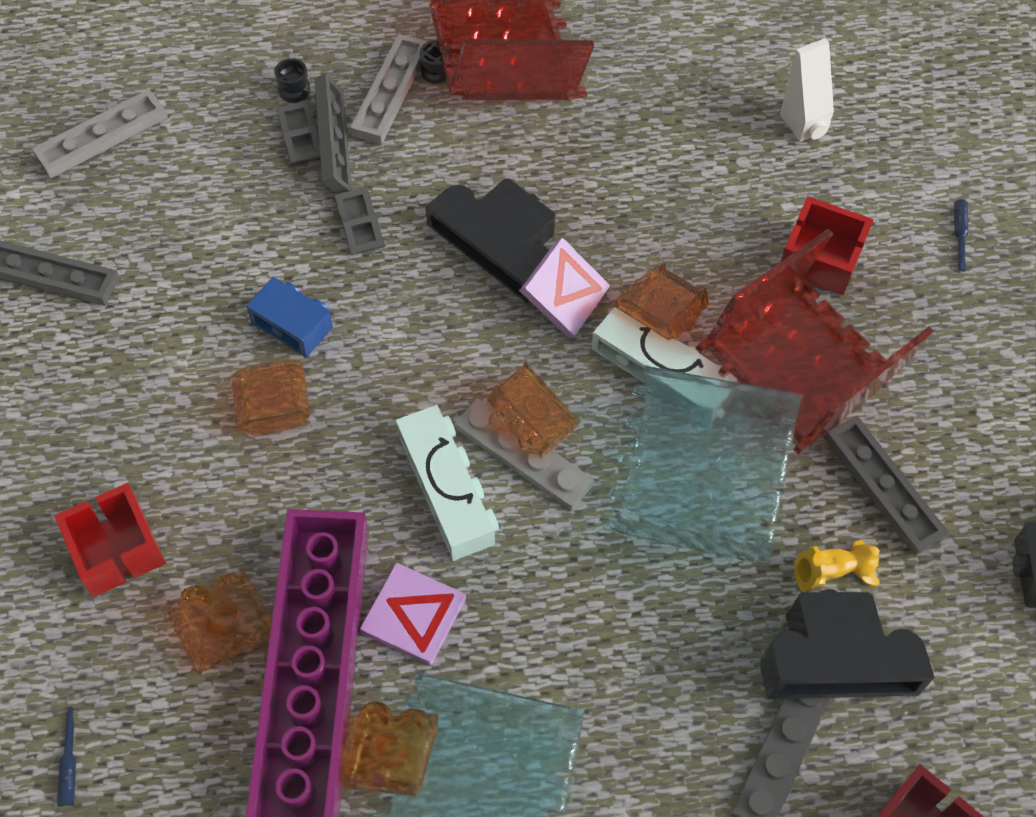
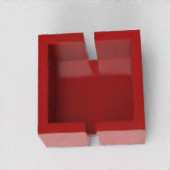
(840, 255)
(113, 547)

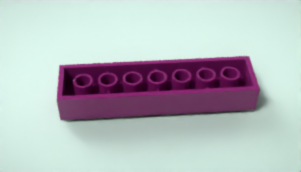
(310, 666)

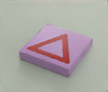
(565, 288)
(413, 614)

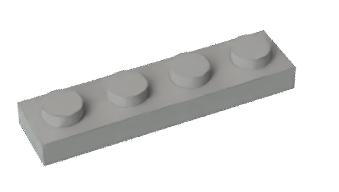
(388, 90)
(99, 133)
(550, 474)

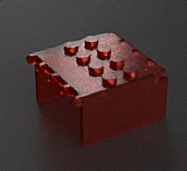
(508, 50)
(790, 343)

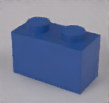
(290, 316)

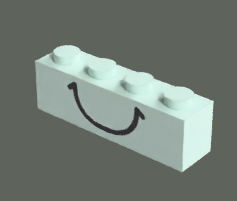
(635, 345)
(446, 482)

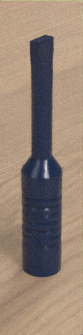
(961, 230)
(67, 766)

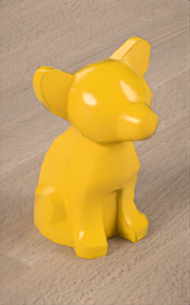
(835, 563)

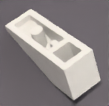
(809, 93)

